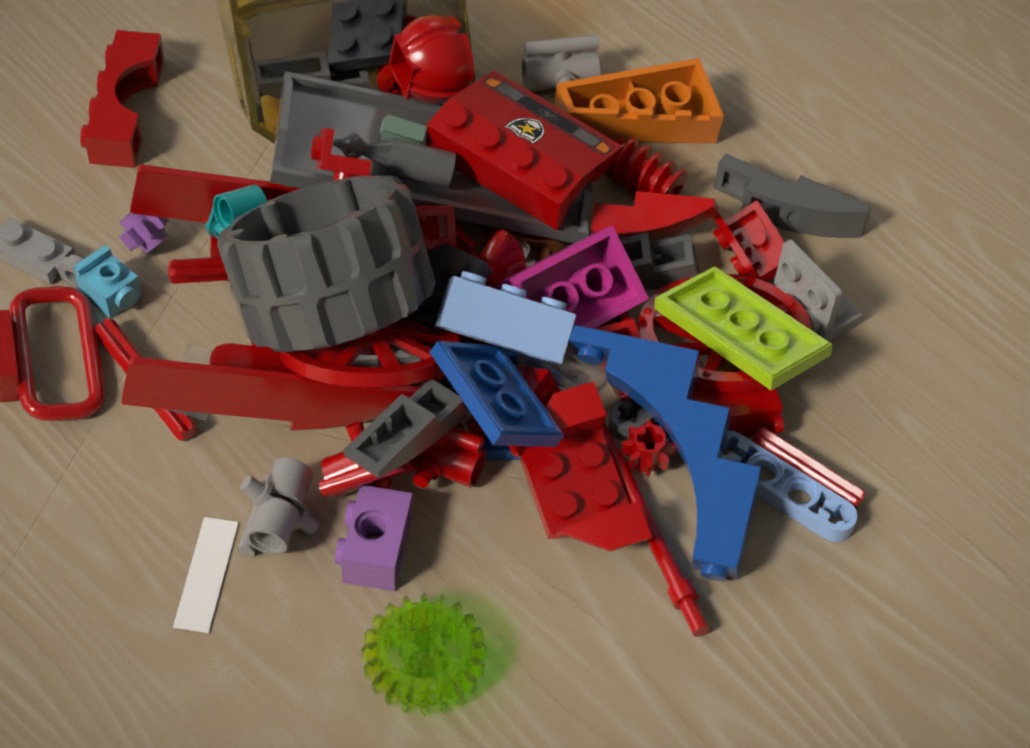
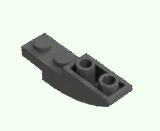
(796, 207)

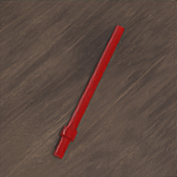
(680, 589)

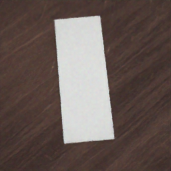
(205, 575)

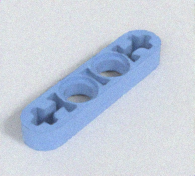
(788, 479)

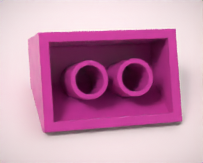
(588, 276)

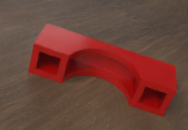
(114, 131)

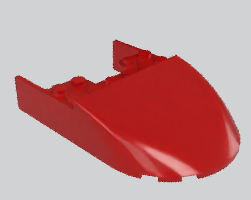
(239, 376)

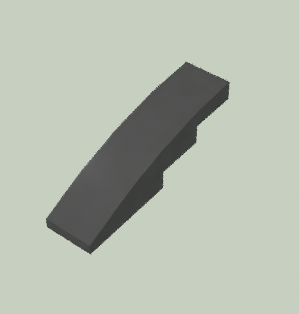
(408, 427)

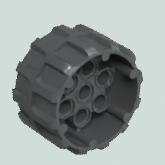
(327, 263)

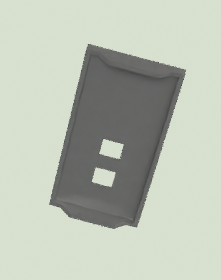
(318, 103)

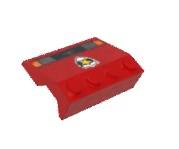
(521, 146)

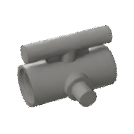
(561, 61)
(277, 507)

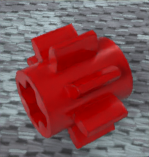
(646, 459)

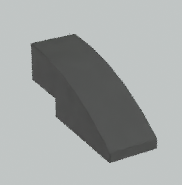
(271, 72)
(661, 260)

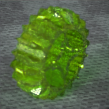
(428, 677)

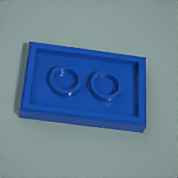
(496, 394)

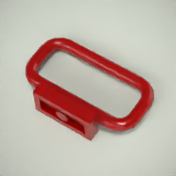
(16, 359)

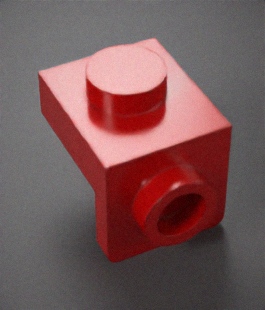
(341, 165)

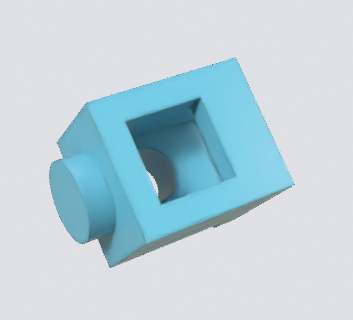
(107, 282)

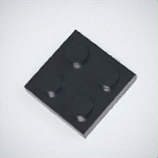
(364, 32)

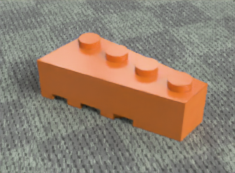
(647, 103)

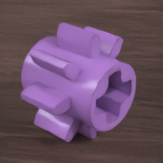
(143, 231)

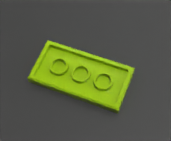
(743, 327)

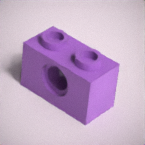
(379, 560)

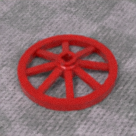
(399, 334)
(710, 377)

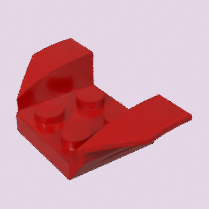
(577, 479)

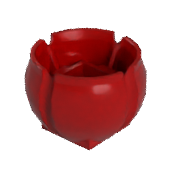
(432, 59)

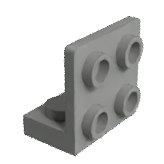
(816, 292)

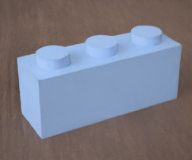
(505, 318)

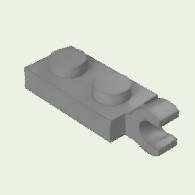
(37, 253)

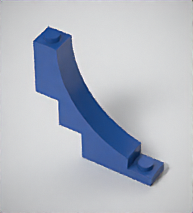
(663, 383)

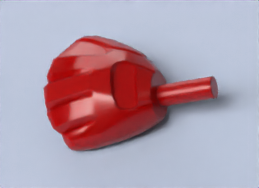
(503, 257)

